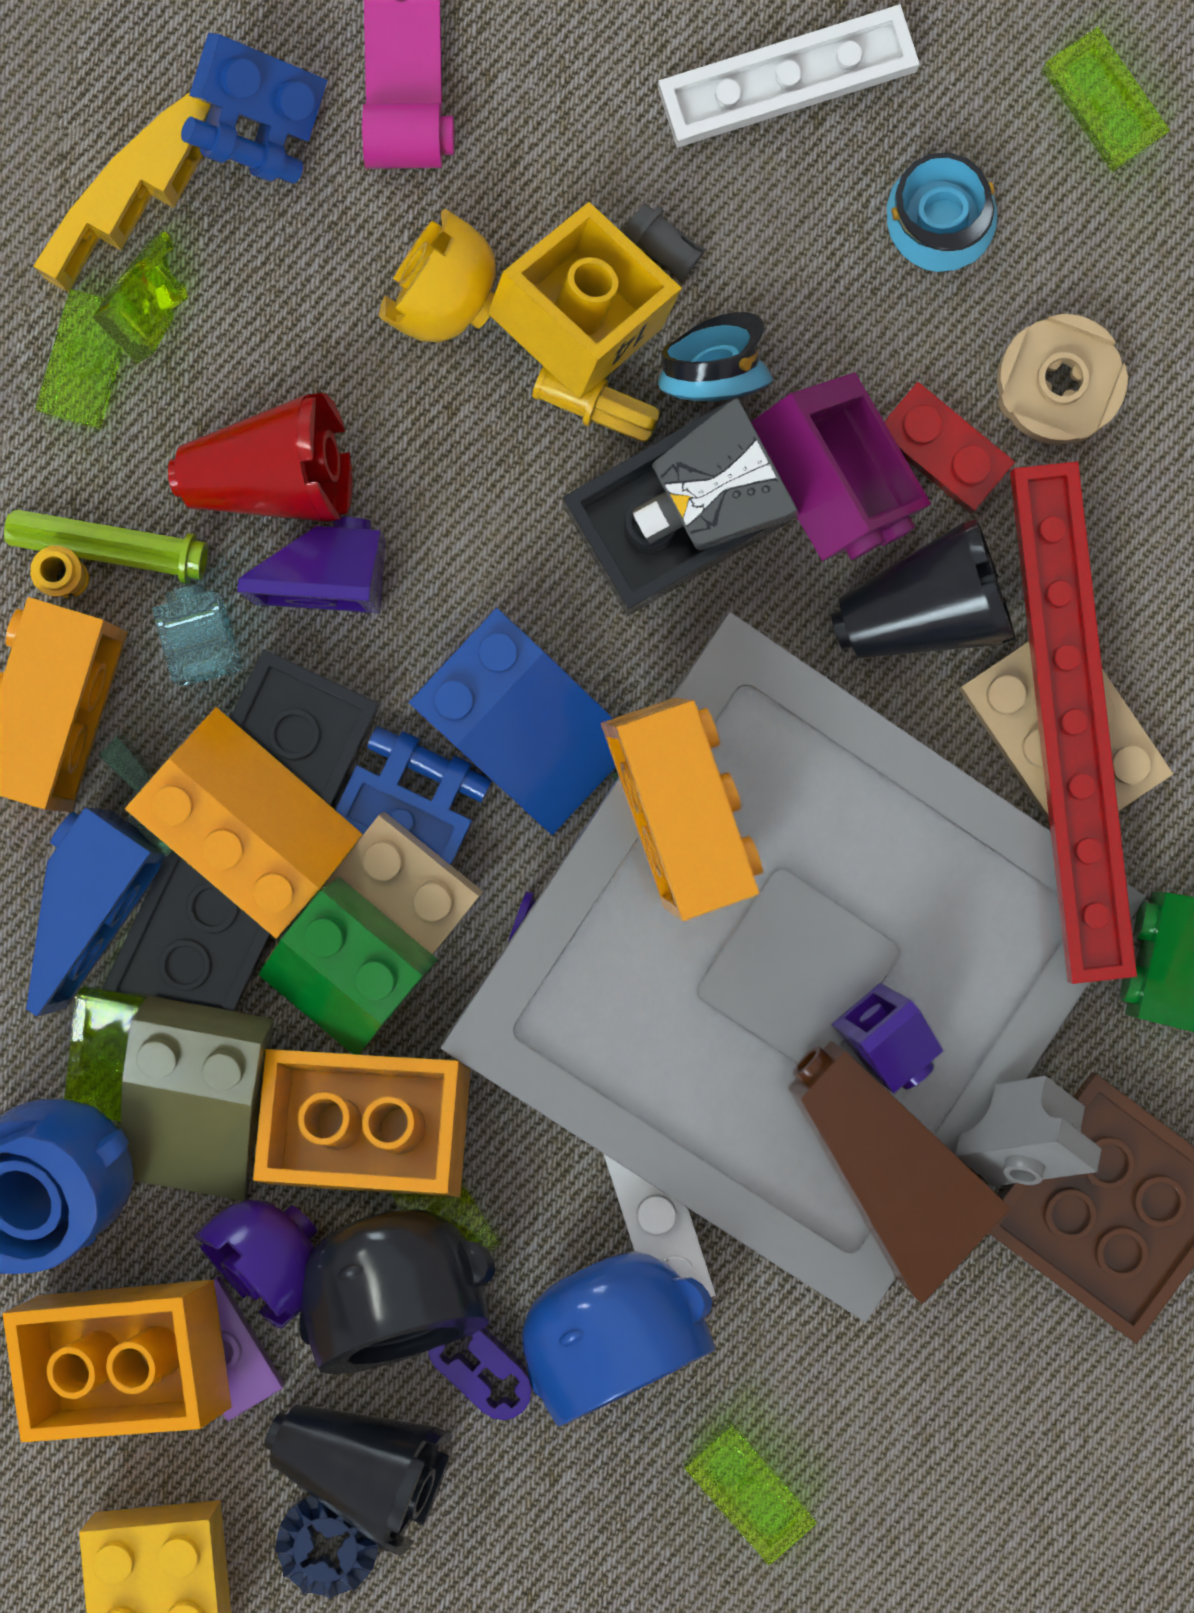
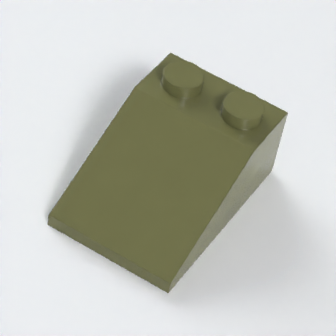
(193, 1095)

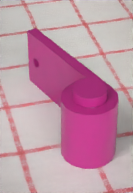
(404, 86)

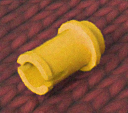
(47, 565)

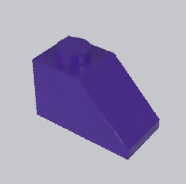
(890, 1038)

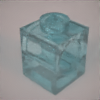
(196, 635)

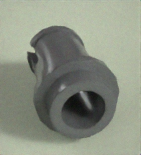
(663, 241)

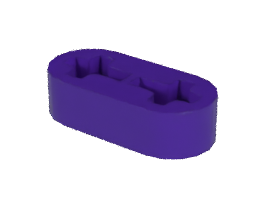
(476, 1385)

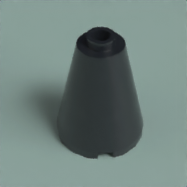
(928, 601)
(362, 1468)

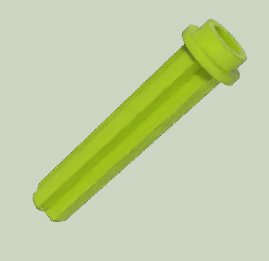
(109, 544)

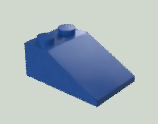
(520, 721)
(87, 896)

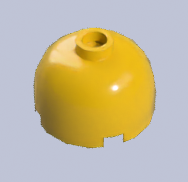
(443, 282)

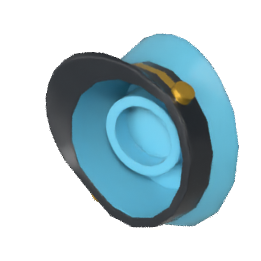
(942, 212)
(716, 360)

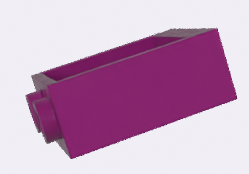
(841, 468)

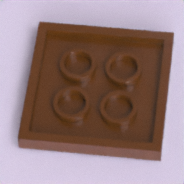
(1114, 1234)

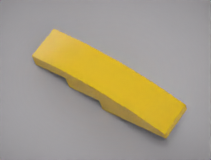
(148, 166)

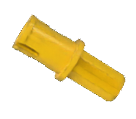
(601, 406)

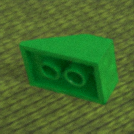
(1164, 963)

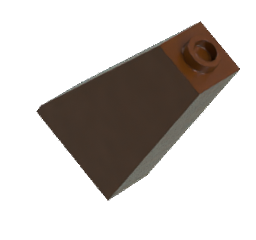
(900, 1176)

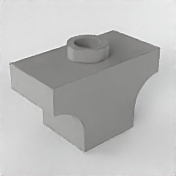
(1029, 1135)

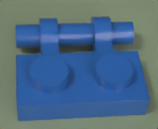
(260, 89)
(427, 819)

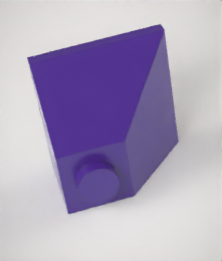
(323, 570)

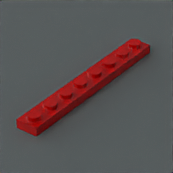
(1073, 723)

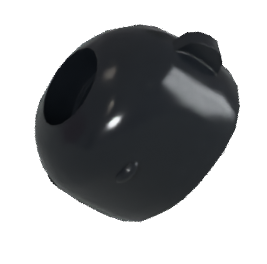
(392, 1290)

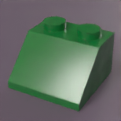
(346, 965)

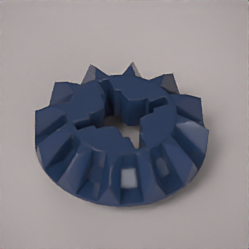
(321, 1575)

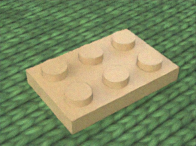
(1007, 710)
(407, 882)

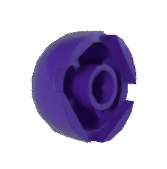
(261, 1254)

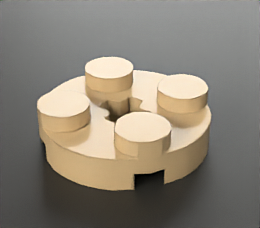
(1095, 365)

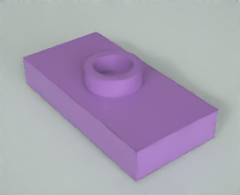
(248, 1366)

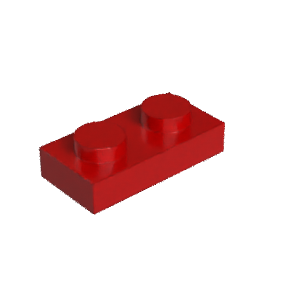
(946, 448)

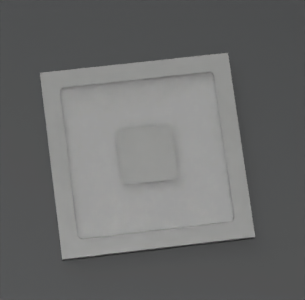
(685, 1034)

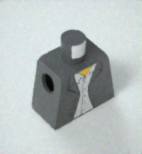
(716, 484)

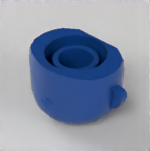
(59, 1181)
(613, 1333)

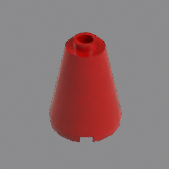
(270, 464)

